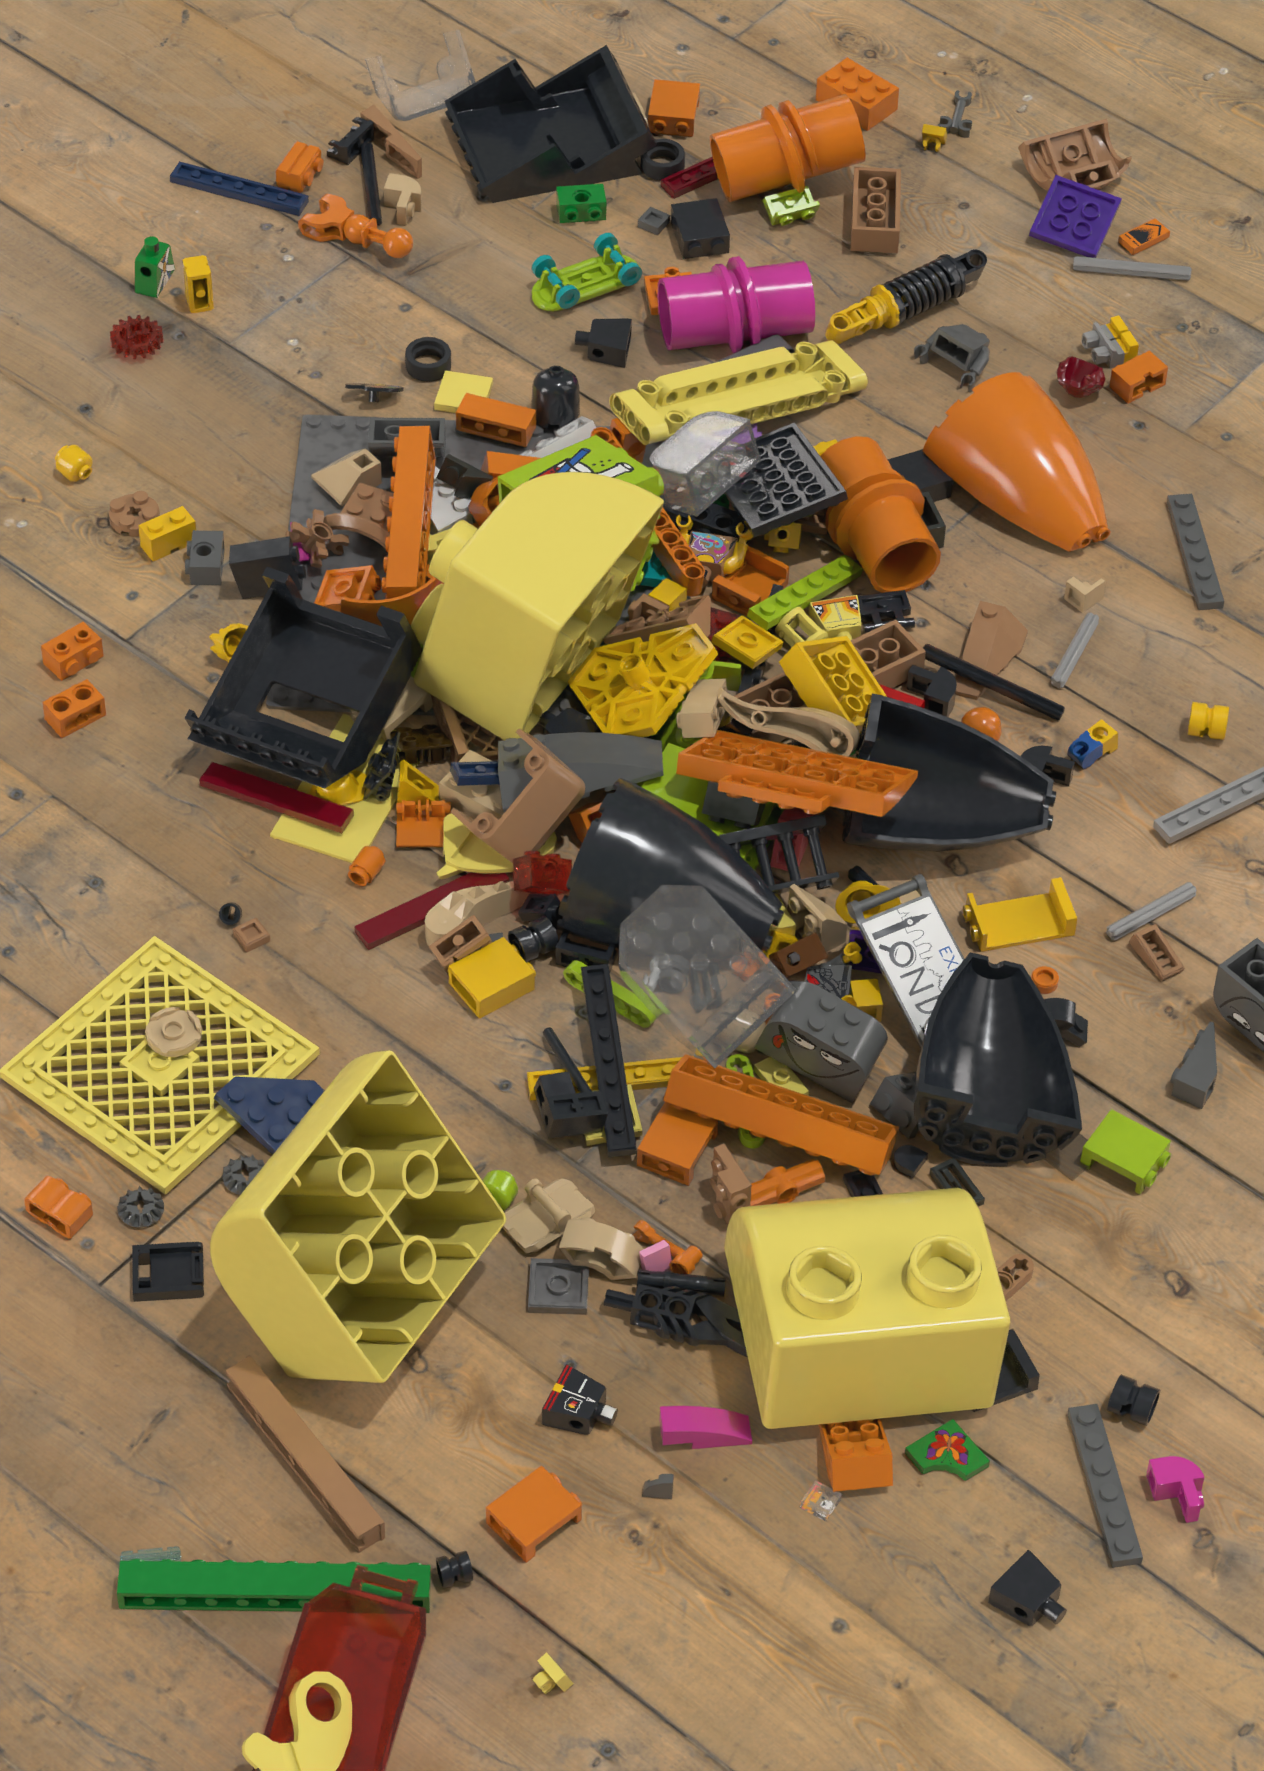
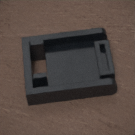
(175, 1271)

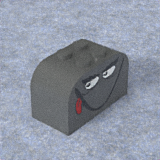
(1240, 991)
(824, 1039)

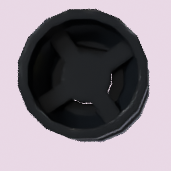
(454, 1569)

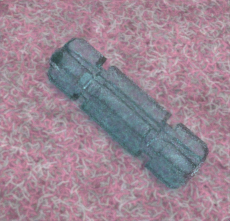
(154, 1554)

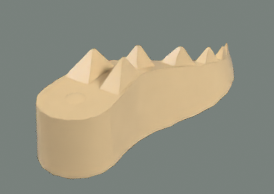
(810, 726)
(482, 901)

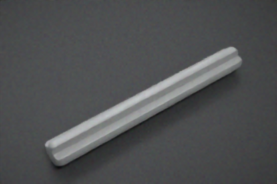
(1132, 268)

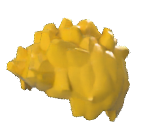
(227, 640)

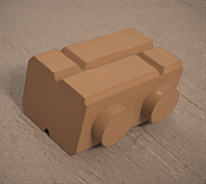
(460, 942)

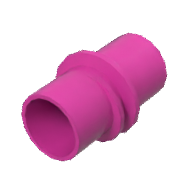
(736, 304)

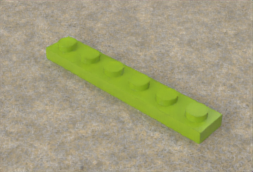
(806, 590)

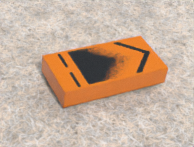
(1144, 236)

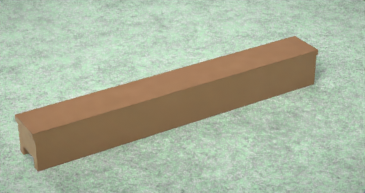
(305, 1454)

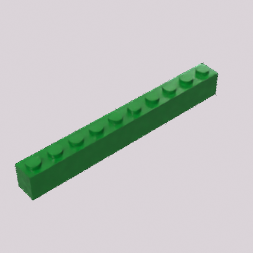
(250, 1584)

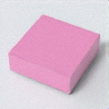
(656, 1257)

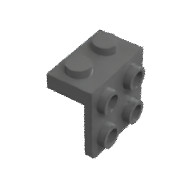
(896, 1102)

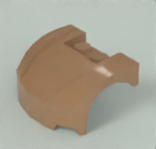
(1076, 154)

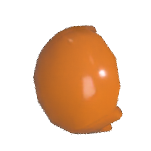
(984, 720)

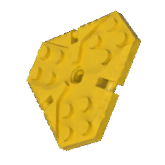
(638, 683)

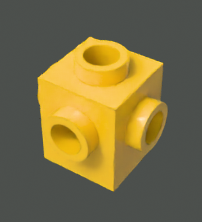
(791, 541)

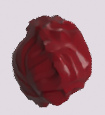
(1080, 377)

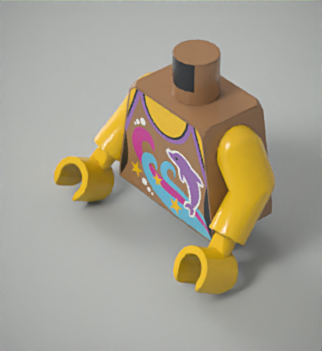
(716, 553)

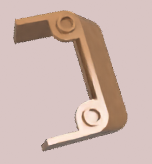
(537, 808)

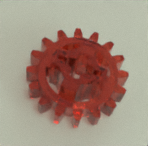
(136, 337)

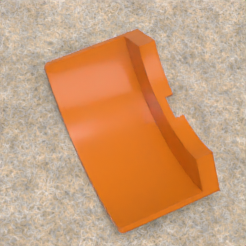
(406, 604)

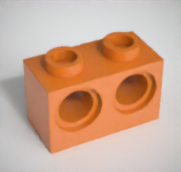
(74, 708)

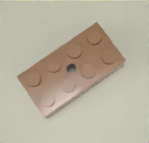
(876, 209)

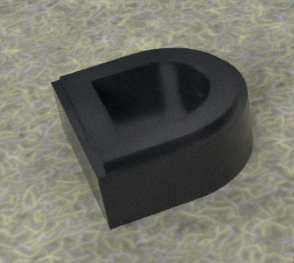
(909, 1159)

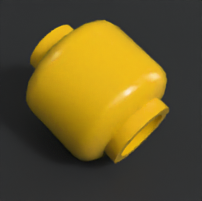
(73, 463)

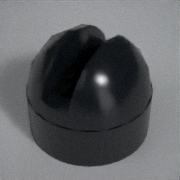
(225, 912)

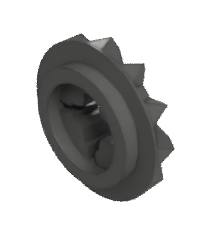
(233, 1176)
(150, 1214)

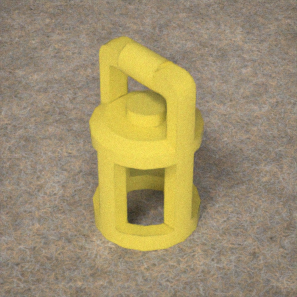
(802, 620)

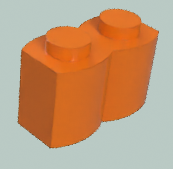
(58, 1206)

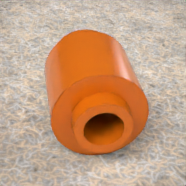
(366, 865)

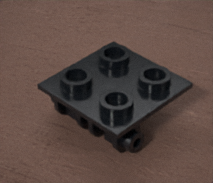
(382, 770)

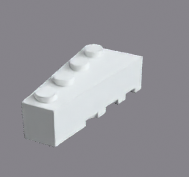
(446, 507)

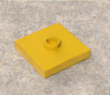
(747, 642)

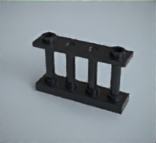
(785, 832)

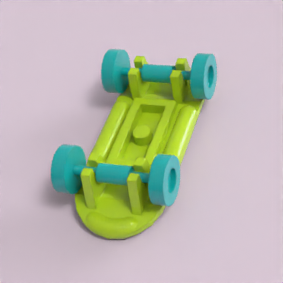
(585, 279)

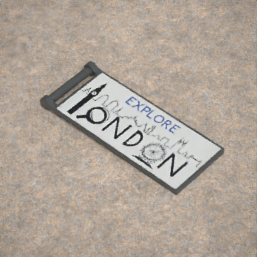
(910, 949)

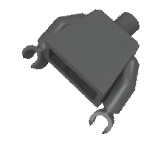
(961, 347)

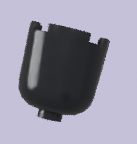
(555, 397)

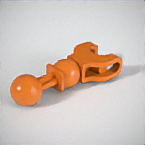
(342, 223)

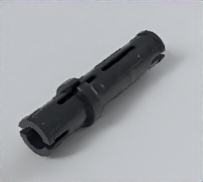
(696, 1283)

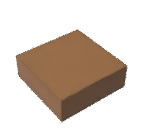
(251, 934)

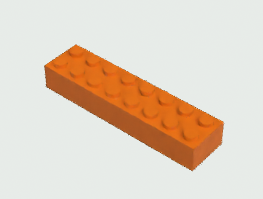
(410, 511)
(781, 1115)

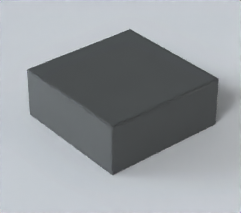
(654, 221)

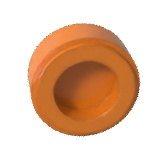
(1045, 979)

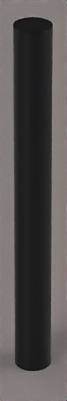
(566, 1060)

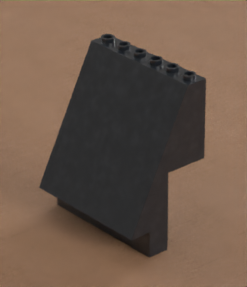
(552, 135)

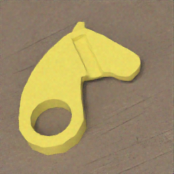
(468, 853)
(316, 1743)

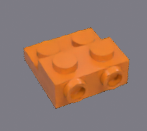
(348, 582)

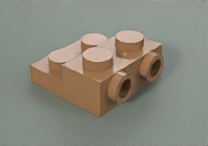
(729, 1184)

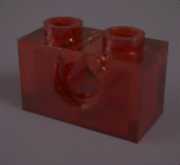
(541, 873)

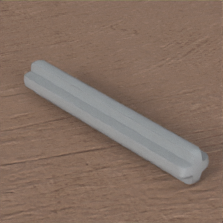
(1074, 650)
(1151, 911)

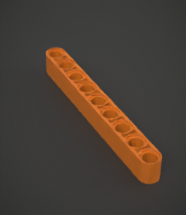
(672, 548)

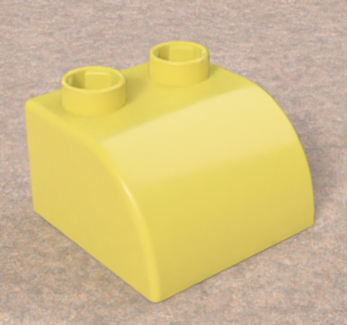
(530, 595)
(355, 1228)
(868, 1306)

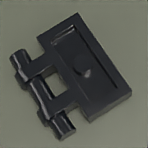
(884, 606)

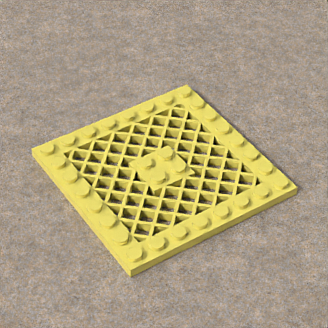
(164, 1164)

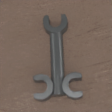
(956, 124)

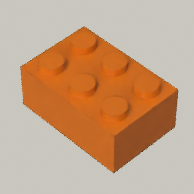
(869, 93)

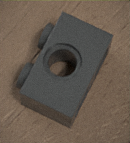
(206, 557)

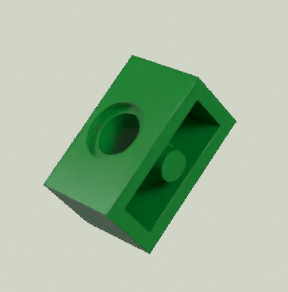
(581, 203)

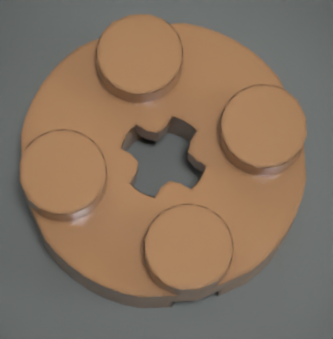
(128, 504)

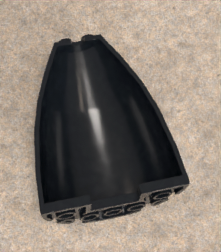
(965, 789)
(652, 844)
(994, 1069)

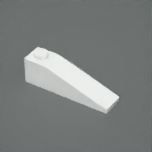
(565, 436)

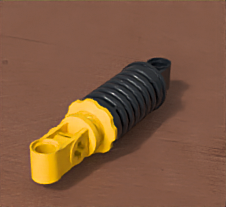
(908, 295)

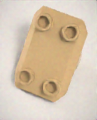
(545, 1213)

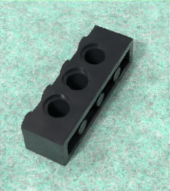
(712, 520)

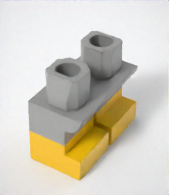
(1111, 342)

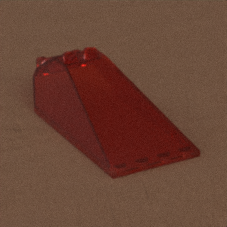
(370, 1647)

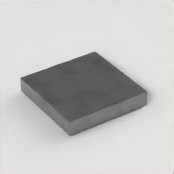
(557, 1287)

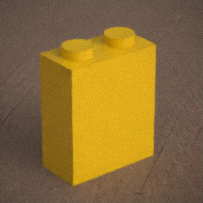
(492, 977)

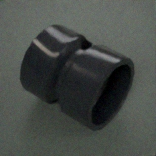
(537, 938)
(1133, 1400)

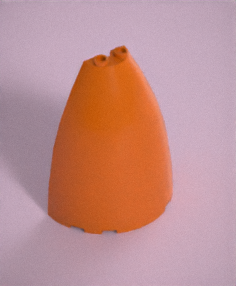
(1021, 461)

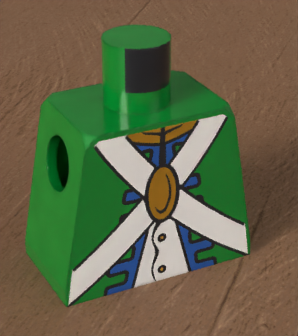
(153, 267)

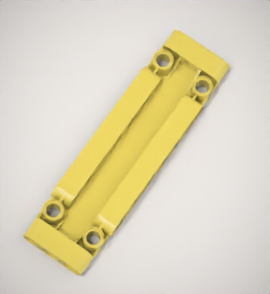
(747, 386)

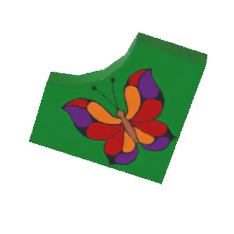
(948, 1450)

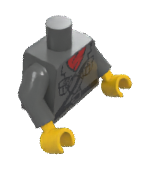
(836, 974)

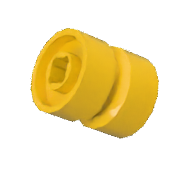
(1208, 720)

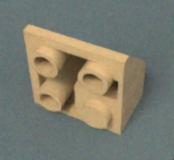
(345, 474)
(816, 916)

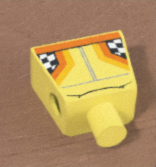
(837, 616)

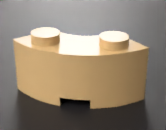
(601, 1248)

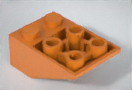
(857, 1455)

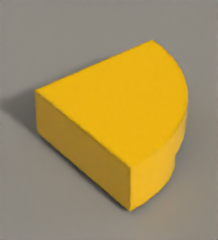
(779, 941)

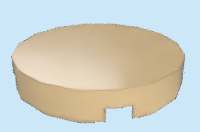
(173, 1032)

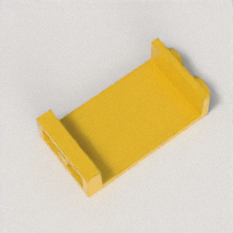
(1021, 919)

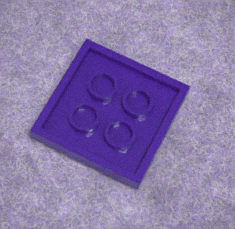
(1075, 217)

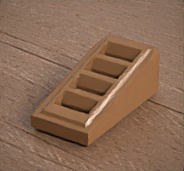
(1153, 934)

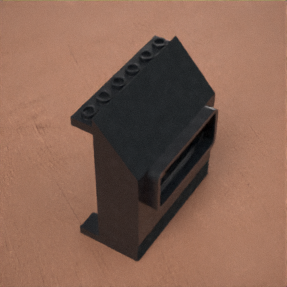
(317, 655)

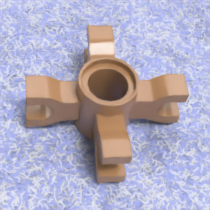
(317, 538)

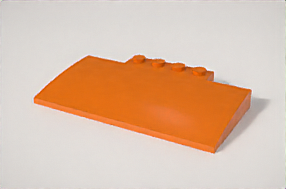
(794, 775)

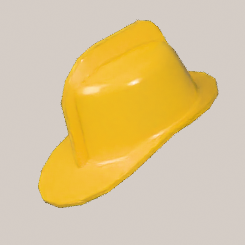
(343, 791)
(859, 891)

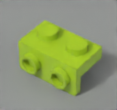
(789, 206)

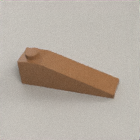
(690, 612)
(991, 644)

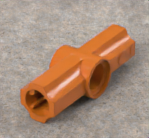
(784, 1184)

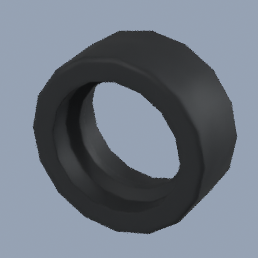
(665, 148)
(427, 346)

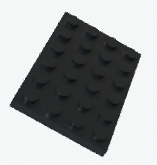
(785, 483)

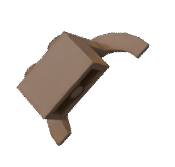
(364, 513)

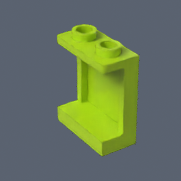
(1127, 1149)

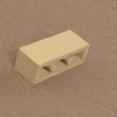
(701, 709)

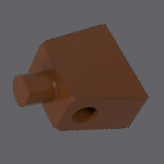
(801, 953)

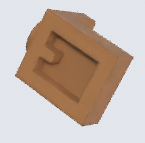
(645, 607)

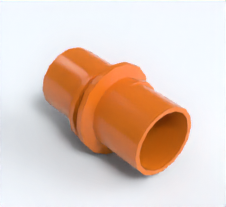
(787, 147)
(880, 518)

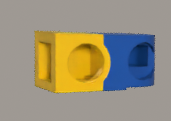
(1093, 744)

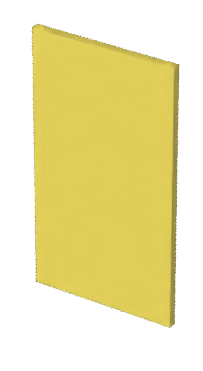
(363, 827)

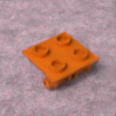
(421, 824)

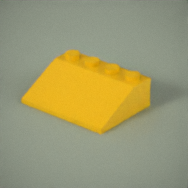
(831, 677)

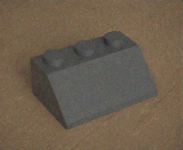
(384, 430)

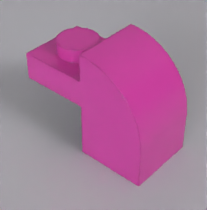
(1179, 1478)

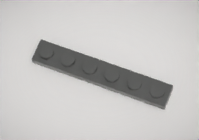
(1195, 552)
(1105, 1486)

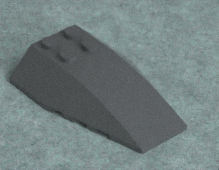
(592, 756)

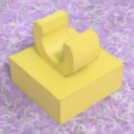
(551, 1675)

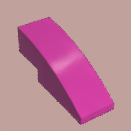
(703, 1427)

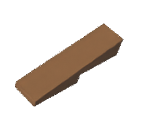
(396, 146)

